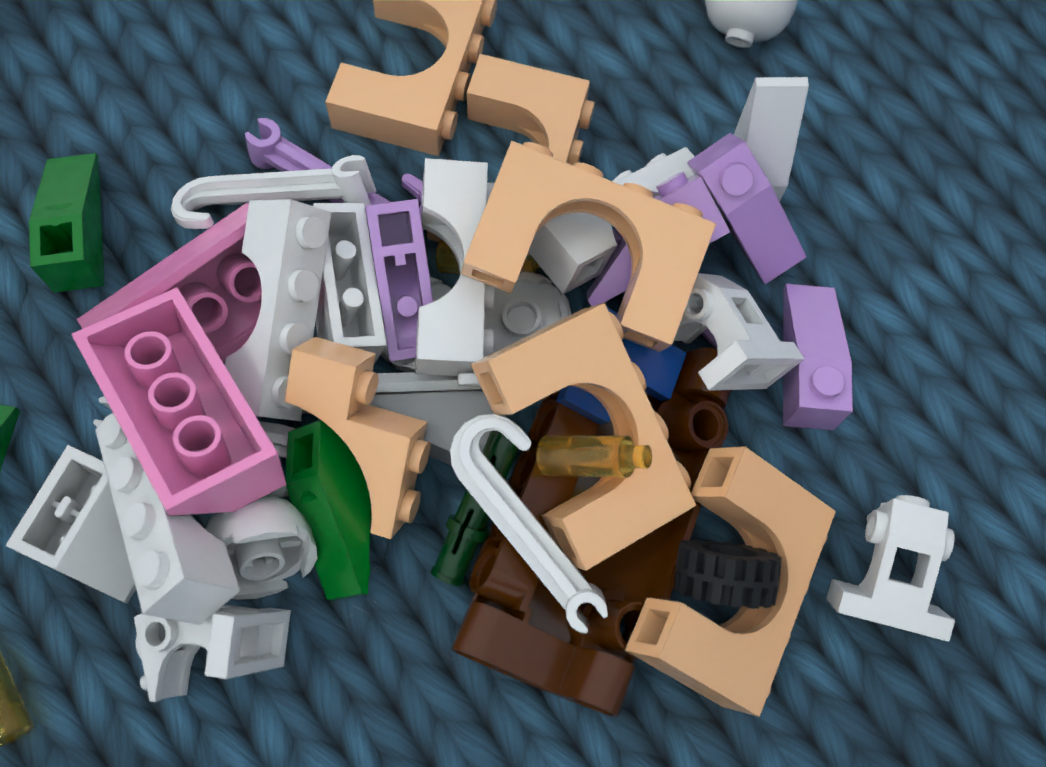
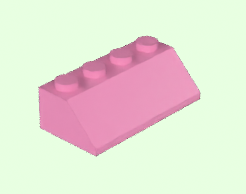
(213, 279)
(180, 408)

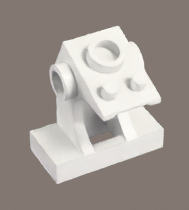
(746, 344)
(913, 526)
(236, 641)

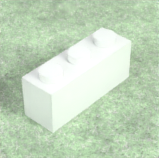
(349, 291)

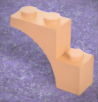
(337, 387)

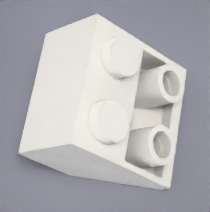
(77, 527)

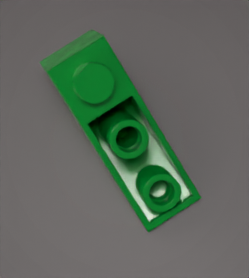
(68, 225)
(336, 503)

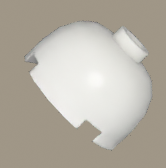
(750, 19)
(265, 545)

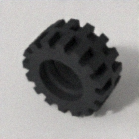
(727, 573)

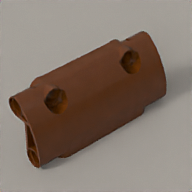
(513, 616)

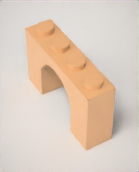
(532, 102)
(419, 107)
(662, 238)
(590, 355)
(740, 657)

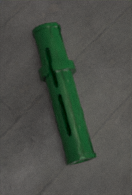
(468, 525)

